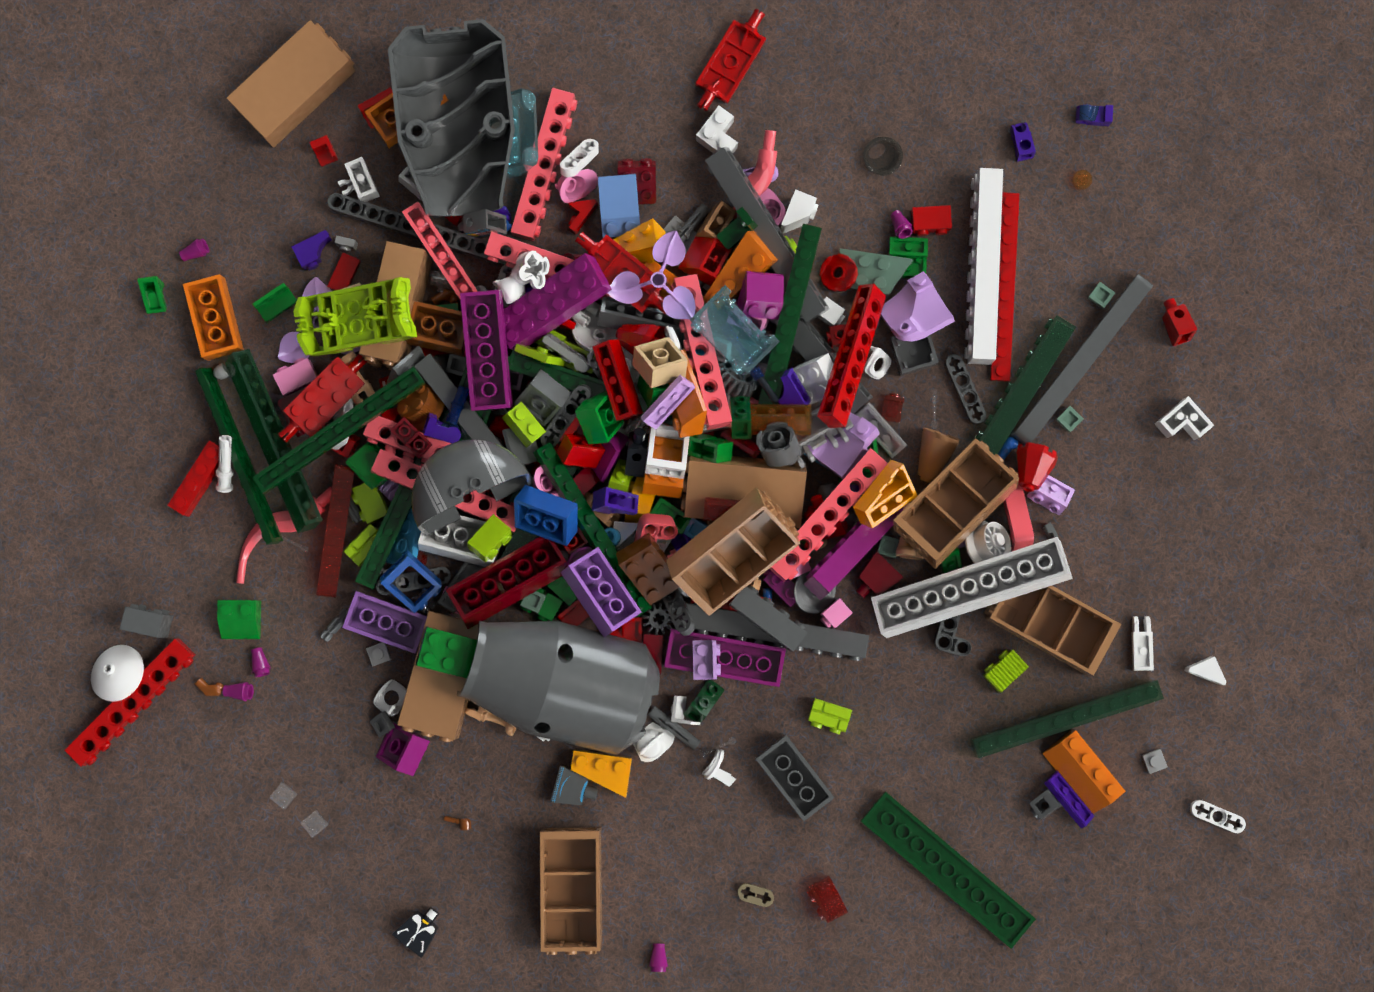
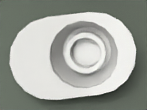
(653, 742)

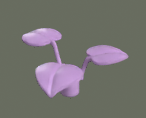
(680, 302)
(289, 346)

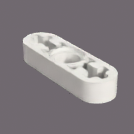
(571, 166)
(1233, 817)

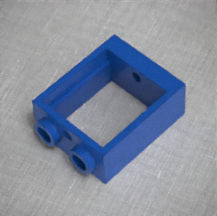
(397, 568)

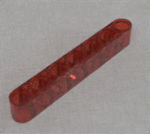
(335, 531)

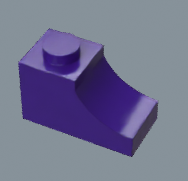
(309, 250)
(794, 391)
(614, 501)

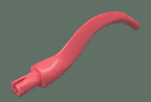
(765, 165)
(284, 524)

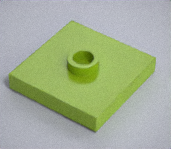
(540, 354)

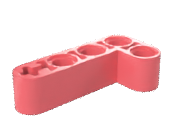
(1018, 519)
(657, 529)

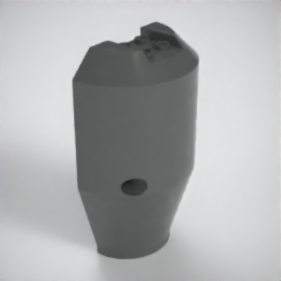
(458, 157)
(578, 694)

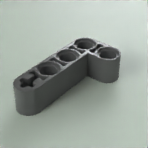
(952, 640)

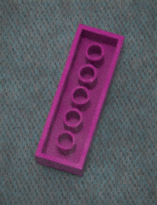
(556, 302)
(486, 350)
(845, 556)
(738, 658)

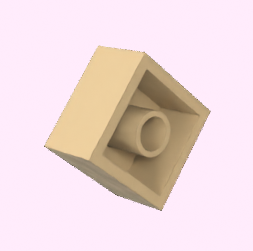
(659, 362)

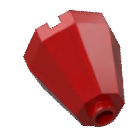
(637, 334)
(1034, 465)

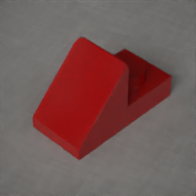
(584, 211)

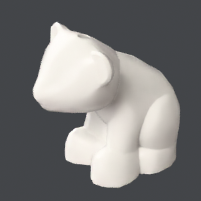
(530, 269)

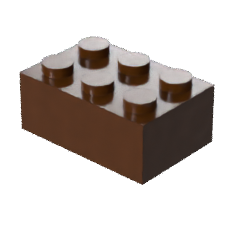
(647, 568)

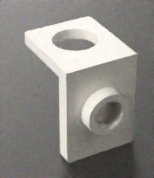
(678, 709)

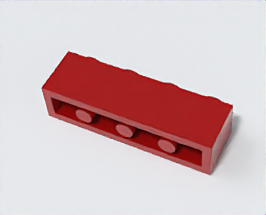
(617, 379)
(196, 480)

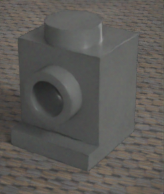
(1037, 809)

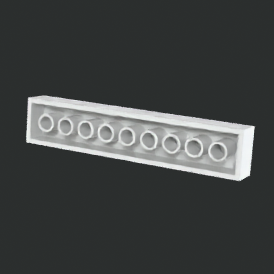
(984, 266)
(971, 587)

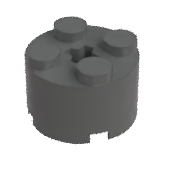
(778, 444)

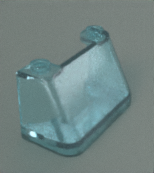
(525, 141)
(732, 332)

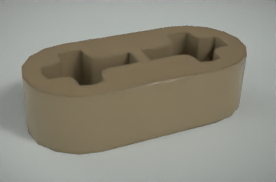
(757, 890)

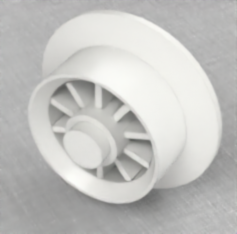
(987, 542)

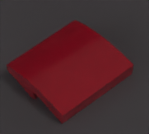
(746, 445)

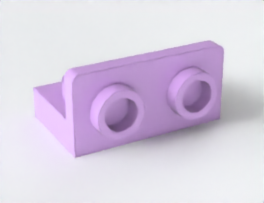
(1052, 495)
(705, 660)

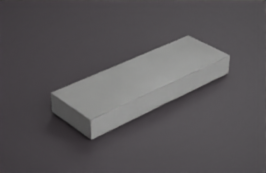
(887, 437)

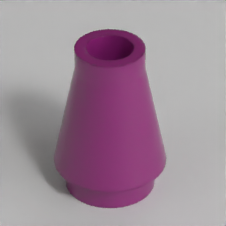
(901, 225)
(196, 249)
(260, 665)
(240, 691)
(658, 958)

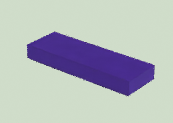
(1069, 799)

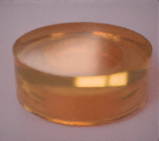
(1082, 179)

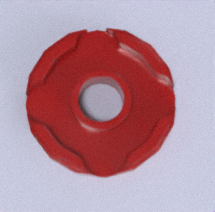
(849, 272)

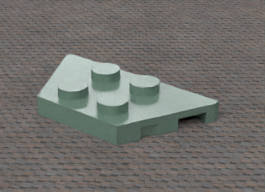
(878, 269)

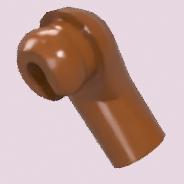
(447, 295)
(209, 690)

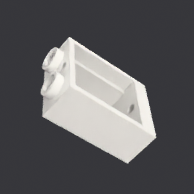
(666, 467)

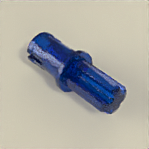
(457, 405)

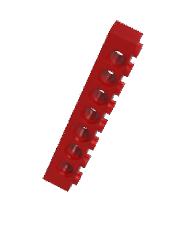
(851, 356)
(78, 748)

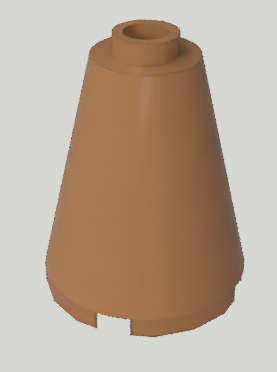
(934, 453)

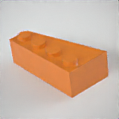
(748, 256)

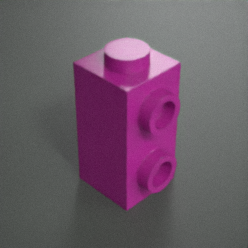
(784, 590)

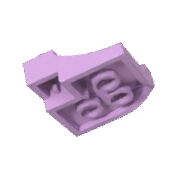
(916, 310)
(848, 454)

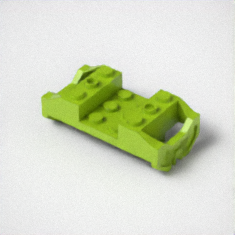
(356, 317)

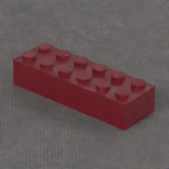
(507, 581)

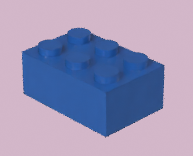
(546, 515)

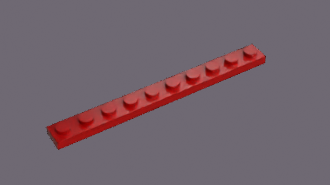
(1007, 270)

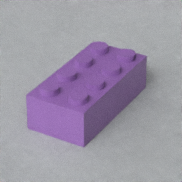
(600, 592)
(385, 622)

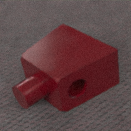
(877, 576)

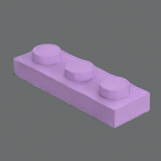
(667, 402)

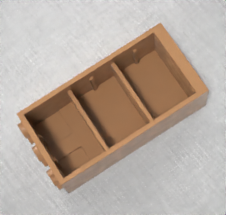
(292, 83)
(406, 263)
(737, 479)
(956, 502)
(733, 551)
(1057, 626)
(431, 695)
(570, 890)

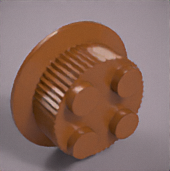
(418, 406)

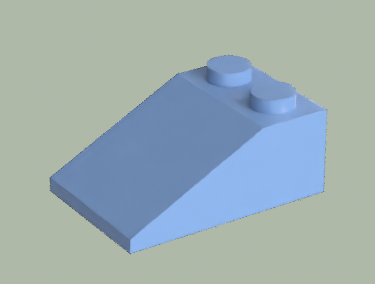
(618, 204)

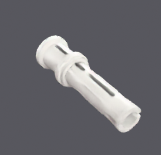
(224, 471)

